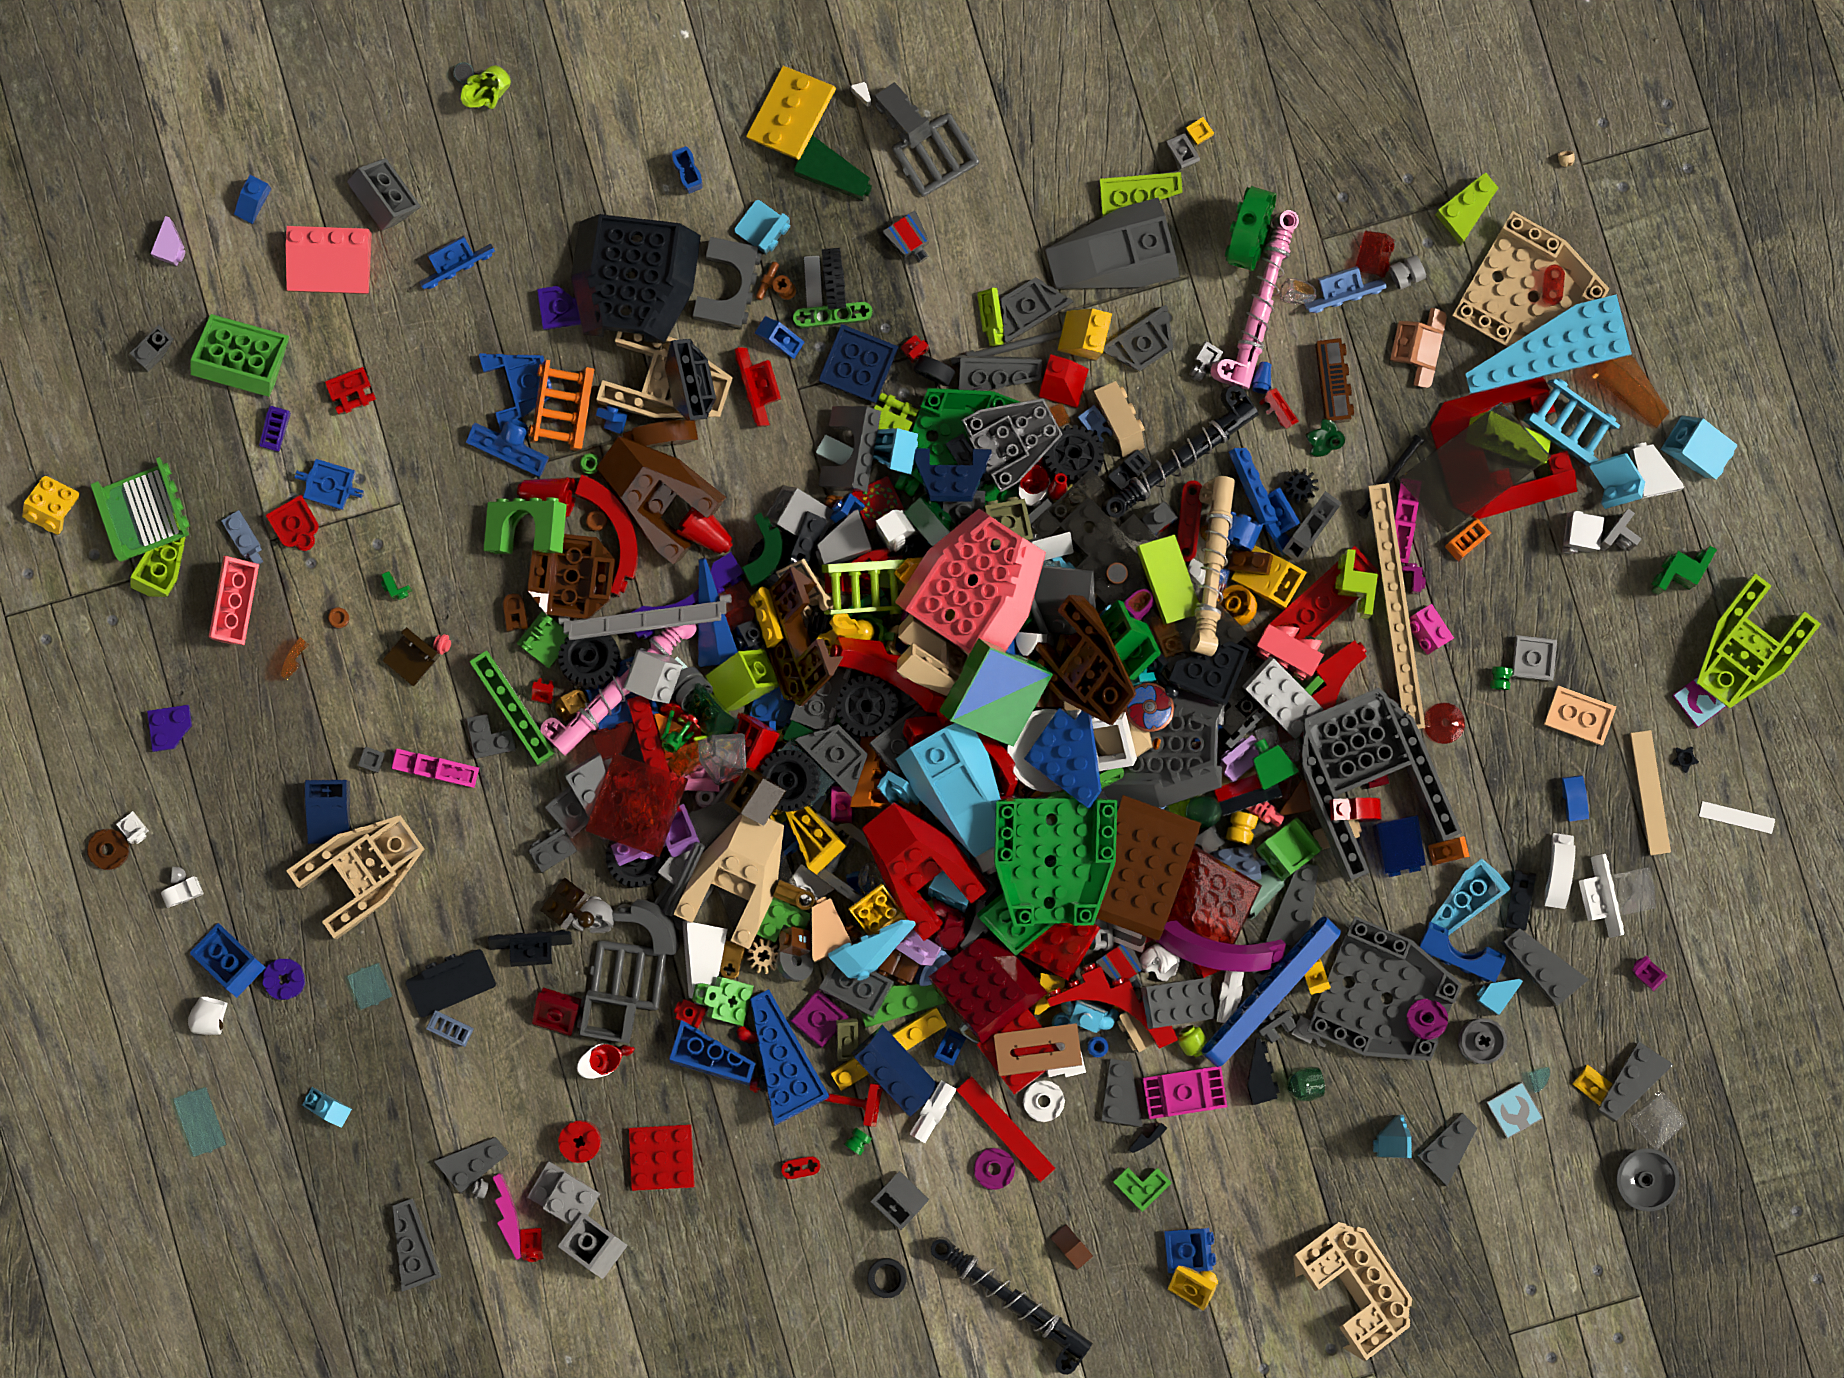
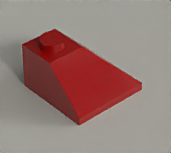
(1063, 381)

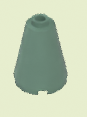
(1270, 887)

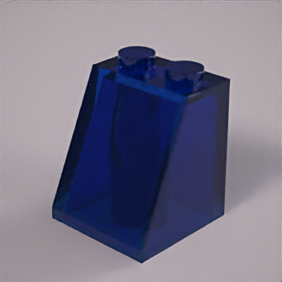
(1399, 846)

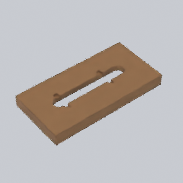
(1038, 1062)

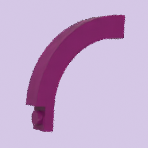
(1218, 954)

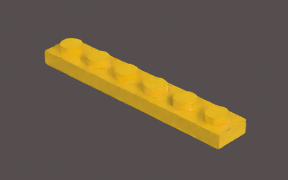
(907, 1036)

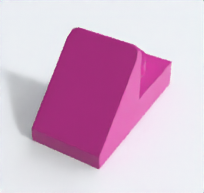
(840, 805)

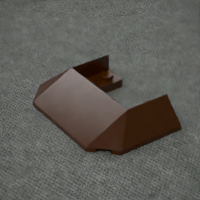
(797, 662)

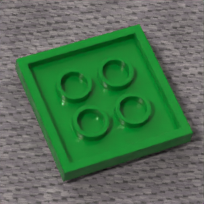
(998, 920)

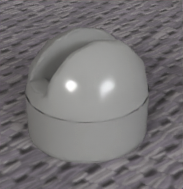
(178, 875)

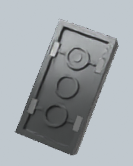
(821, 709)

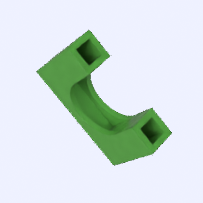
(504, 516)

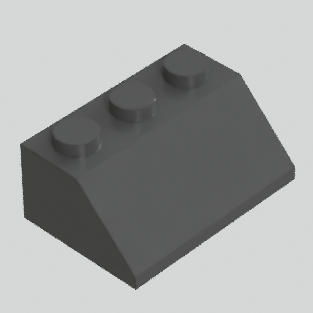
(383, 193)

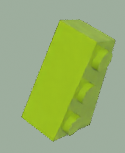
(1465, 208)

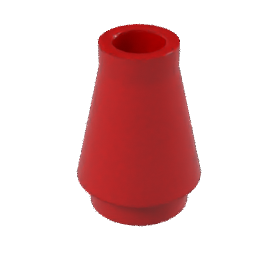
(1058, 486)

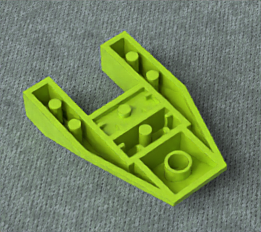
(1742, 654)

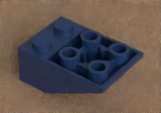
(326, 809)

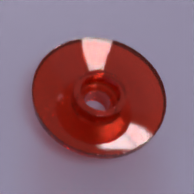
(1434, 726)

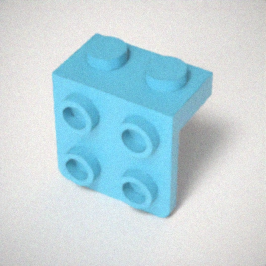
(762, 226)

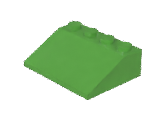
(239, 355)

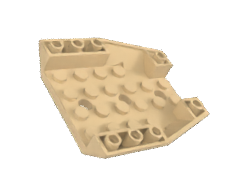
(1522, 256)

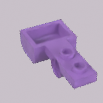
(678, 841)

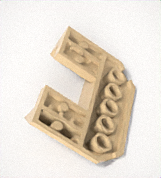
(1368, 1278)

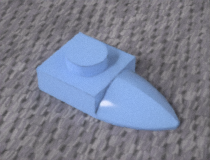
(941, 959)

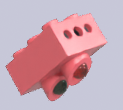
(1292, 654)

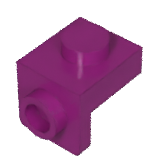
(1417, 581)
(1648, 973)

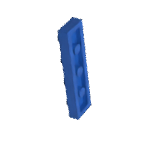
(1253, 486)

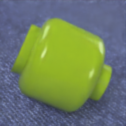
(1192, 1040)

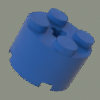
(1243, 532)

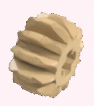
(761, 949)

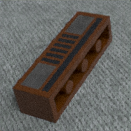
(1333, 380)

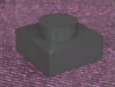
(371, 759)

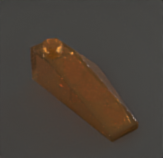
(1630, 384)

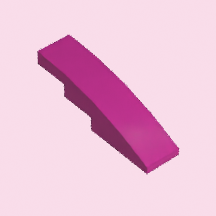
(1405, 520)
(434, 768)
(510, 1223)

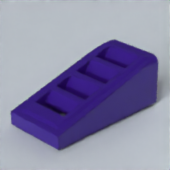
(267, 426)

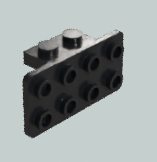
(450, 982)

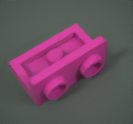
(1429, 629)

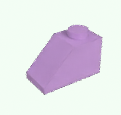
(168, 244)

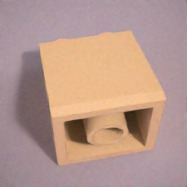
(827, 929)

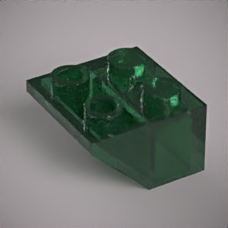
(710, 713)

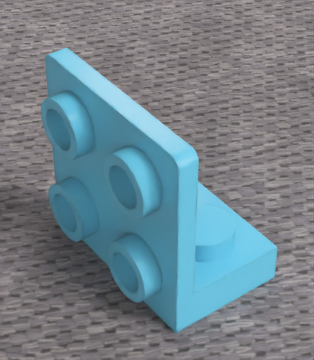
(1619, 479)

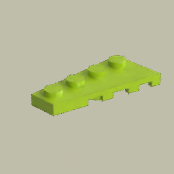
(1129, 190)

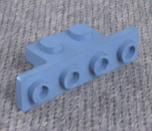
(1343, 287)

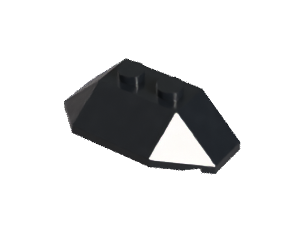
(689, 380)

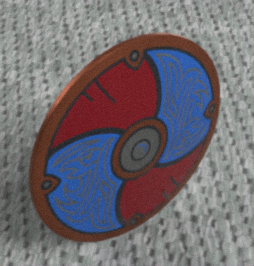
(1150, 708)

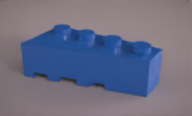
(706, 1055)

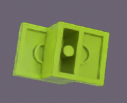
(1356, 584)

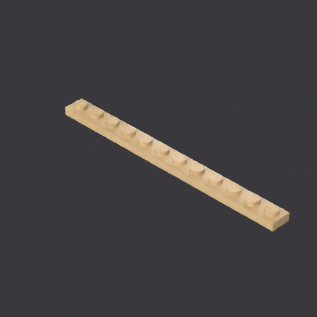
(1396, 602)

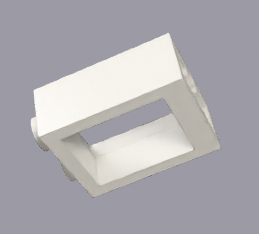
(1121, 759)

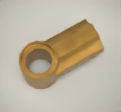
(791, 894)

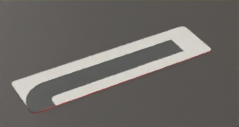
(1128, 938)

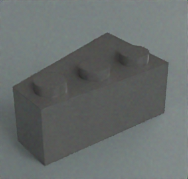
(902, 115)

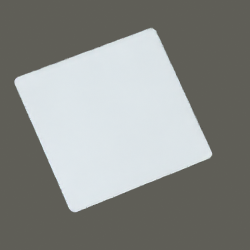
(1055, 545)

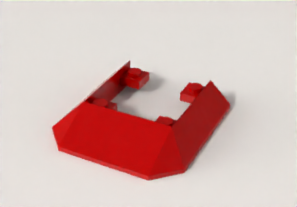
(1455, 417)

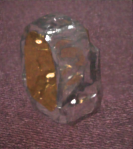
(1297, 291)

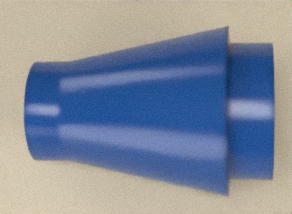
(1262, 378)

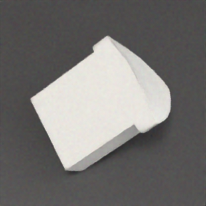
(1027, 641)

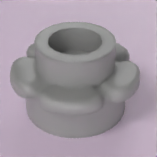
(480, 1188)

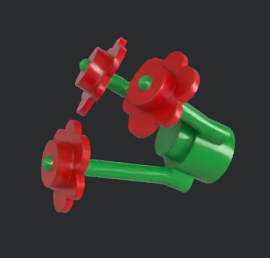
(674, 740)

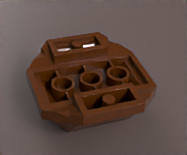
(572, 599)

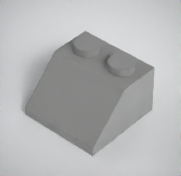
(653, 676)

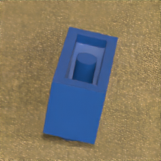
(251, 199)
(779, 337)

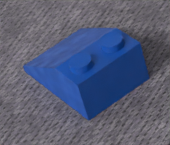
(227, 960)

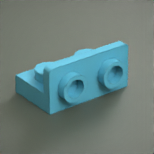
(897, 788)

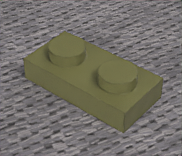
(846, 1038)

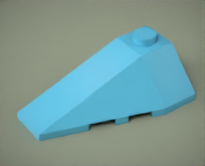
(1472, 894)
(866, 956)
(1394, 1139)

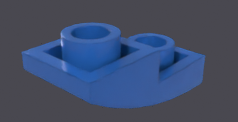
(1576, 798)

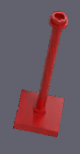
(870, 1104)

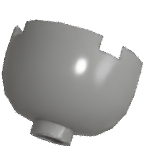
(602, 915)

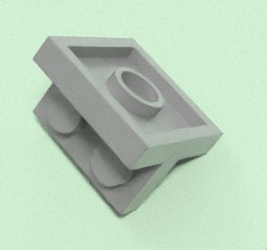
(1625, 538)

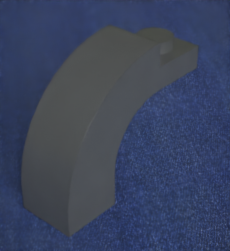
(1312, 527)
(651, 916)

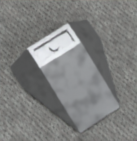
(1016, 435)

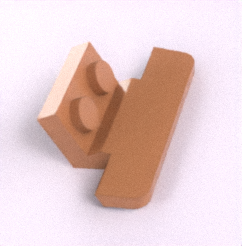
(1420, 345)

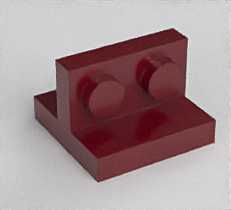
(556, 1011)

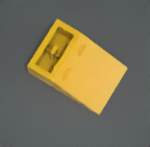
(1278, 585)
(876, 911)

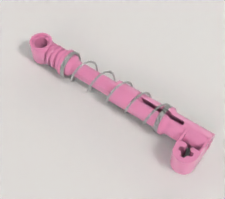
(1251, 344)
(589, 717)

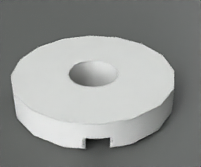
(1043, 1113)

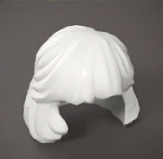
(1160, 961)

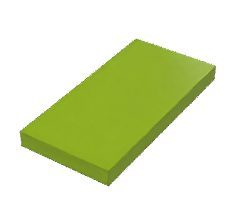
(1168, 579)

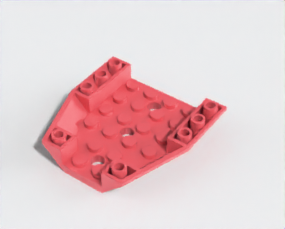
(998, 601)

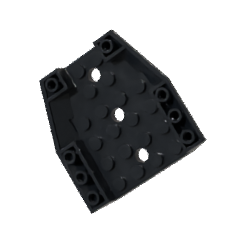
(663, 283)

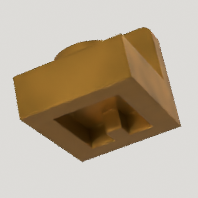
(570, 703)

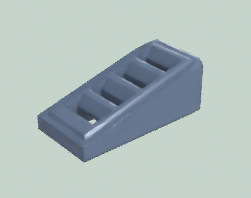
(465, 1037)

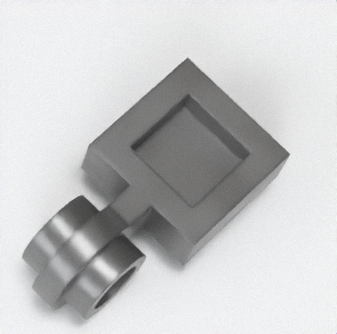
(1207, 355)

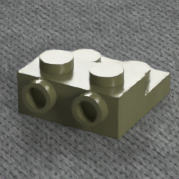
(1012, 515)

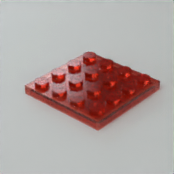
(636, 805)
(1213, 898)

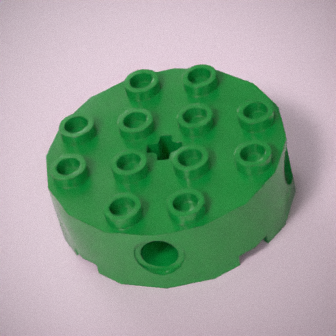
(1251, 228)

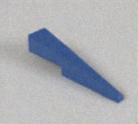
(715, 637)

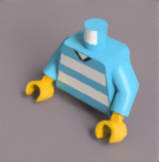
(1090, 1014)

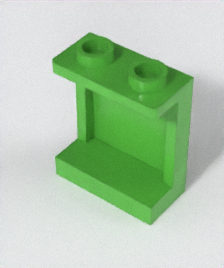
(1289, 849)

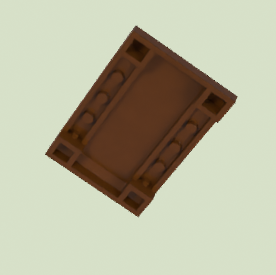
(1148, 868)

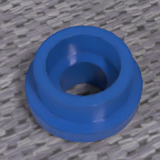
(1093, 1041)

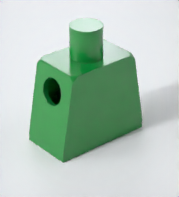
(1272, 764)

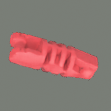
(1266, 813)

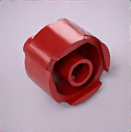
(569, 1147)

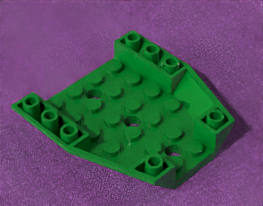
(943, 413)
(1082, 851)

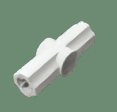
(1229, 995)
(933, 1111)

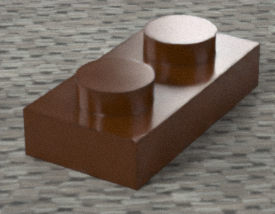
(1250, 562)

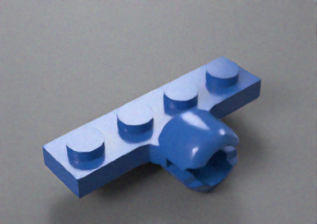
(509, 445)

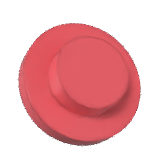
(442, 644)

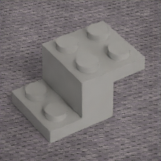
(563, 1194)

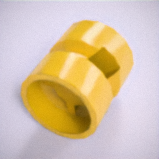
(1241, 829)

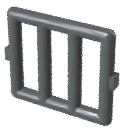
(956, 169)
(641, 951)

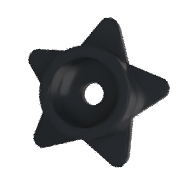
(1688, 753)

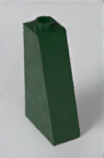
(831, 170)

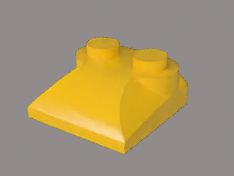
(1194, 1286)

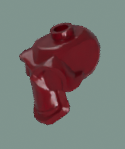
(953, 925)

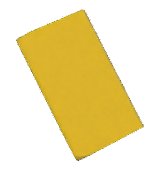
(1592, 1084)

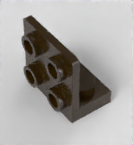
(411, 657)

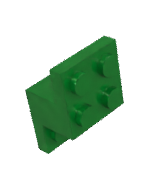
(1683, 569)
(1131, 639)

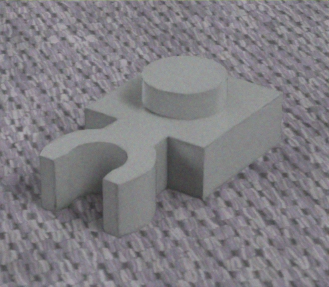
(1301, 1032)

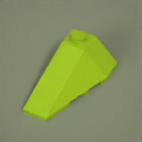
(158, 569)

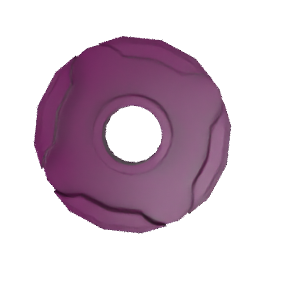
(1427, 1030)
(1006, 1172)

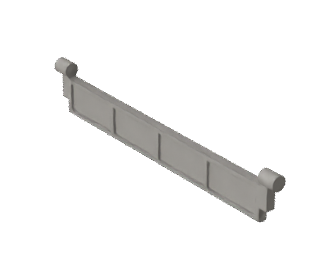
(645, 620)

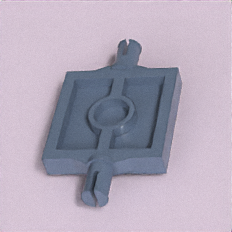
(1242, 859)

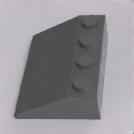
(1053, 589)

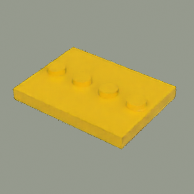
(791, 112)

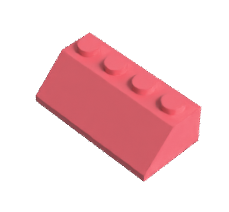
(233, 601)

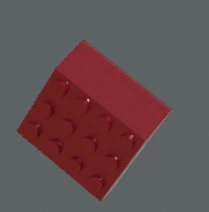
(986, 986)

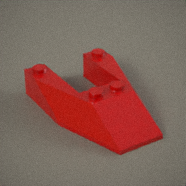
(910, 856)

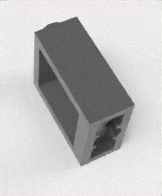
(603, 1033)

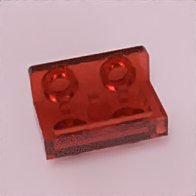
(1375, 253)

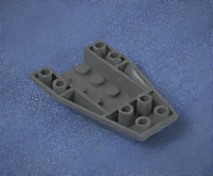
(1117, 251)

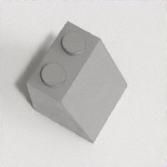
(790, 509)
(845, 542)
(592, 1245)

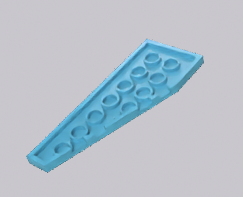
(1574, 339)

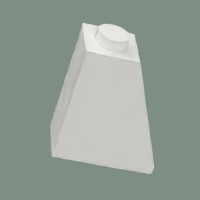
(1655, 471)

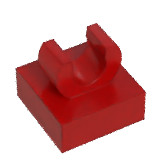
(542, 692)

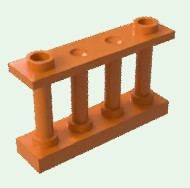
(580, 398)

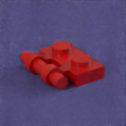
(348, 384)

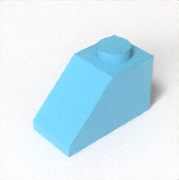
(1497, 995)

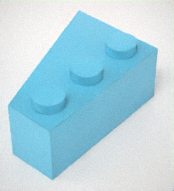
(896, 449)

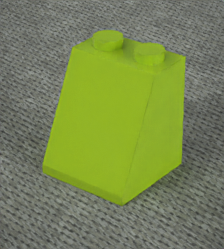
(743, 679)

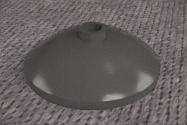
(1662, 1181)

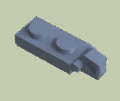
(243, 536)

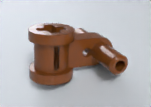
(780, 284)

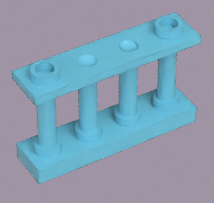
(1553, 431)

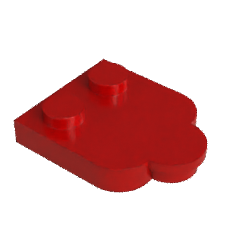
(294, 524)

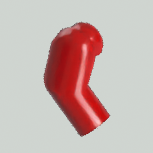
(746, 1035)

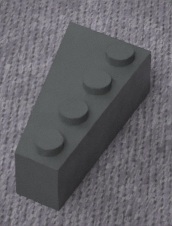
(1548, 971)

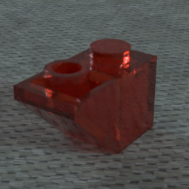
(613, 740)

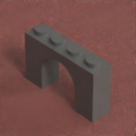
(730, 311)
(854, 473)

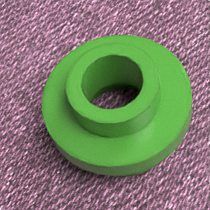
(589, 457)

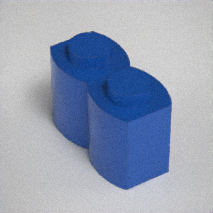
(686, 167)

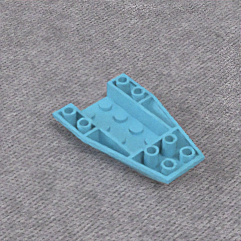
(956, 784)

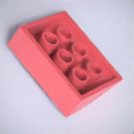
(328, 259)

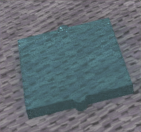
(369, 986)

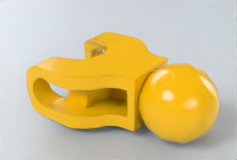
(849, 628)

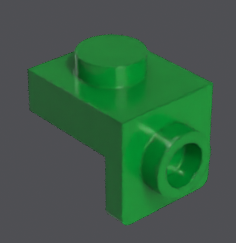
(389, 585)

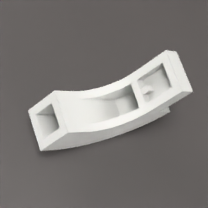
(1561, 871)

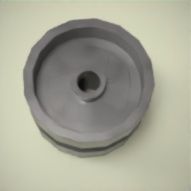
(1494, 1041)

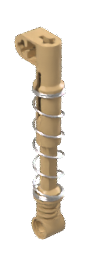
(1219, 495)

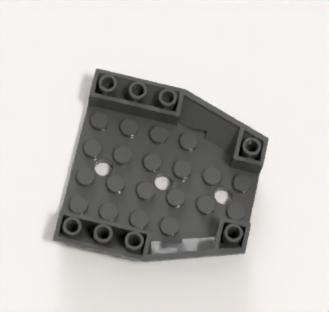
(1176, 769)
(1380, 964)

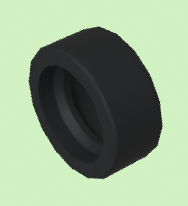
(934, 370)
(902, 1278)

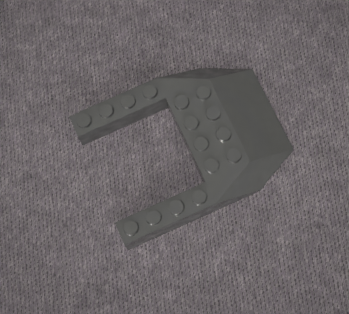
(1357, 745)

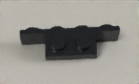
(530, 948)

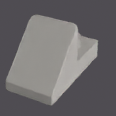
(1183, 151)

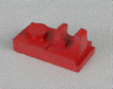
(1277, 403)

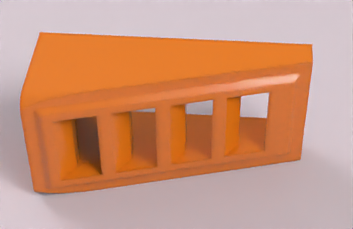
(1458, 548)

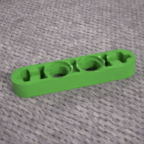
(833, 319)

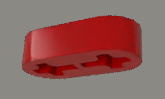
(802, 1172)

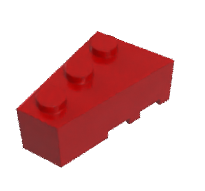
(758, 741)

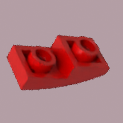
(875, 555)

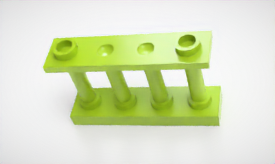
(854, 570)

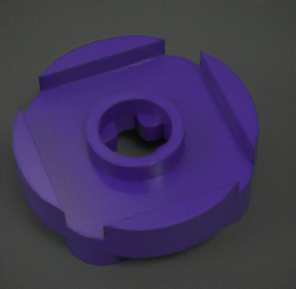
(295, 975)

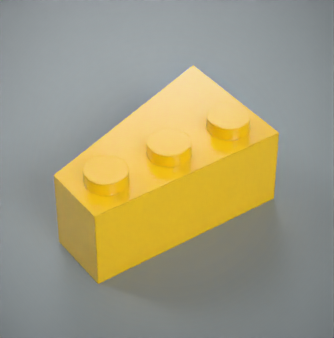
(815, 838)

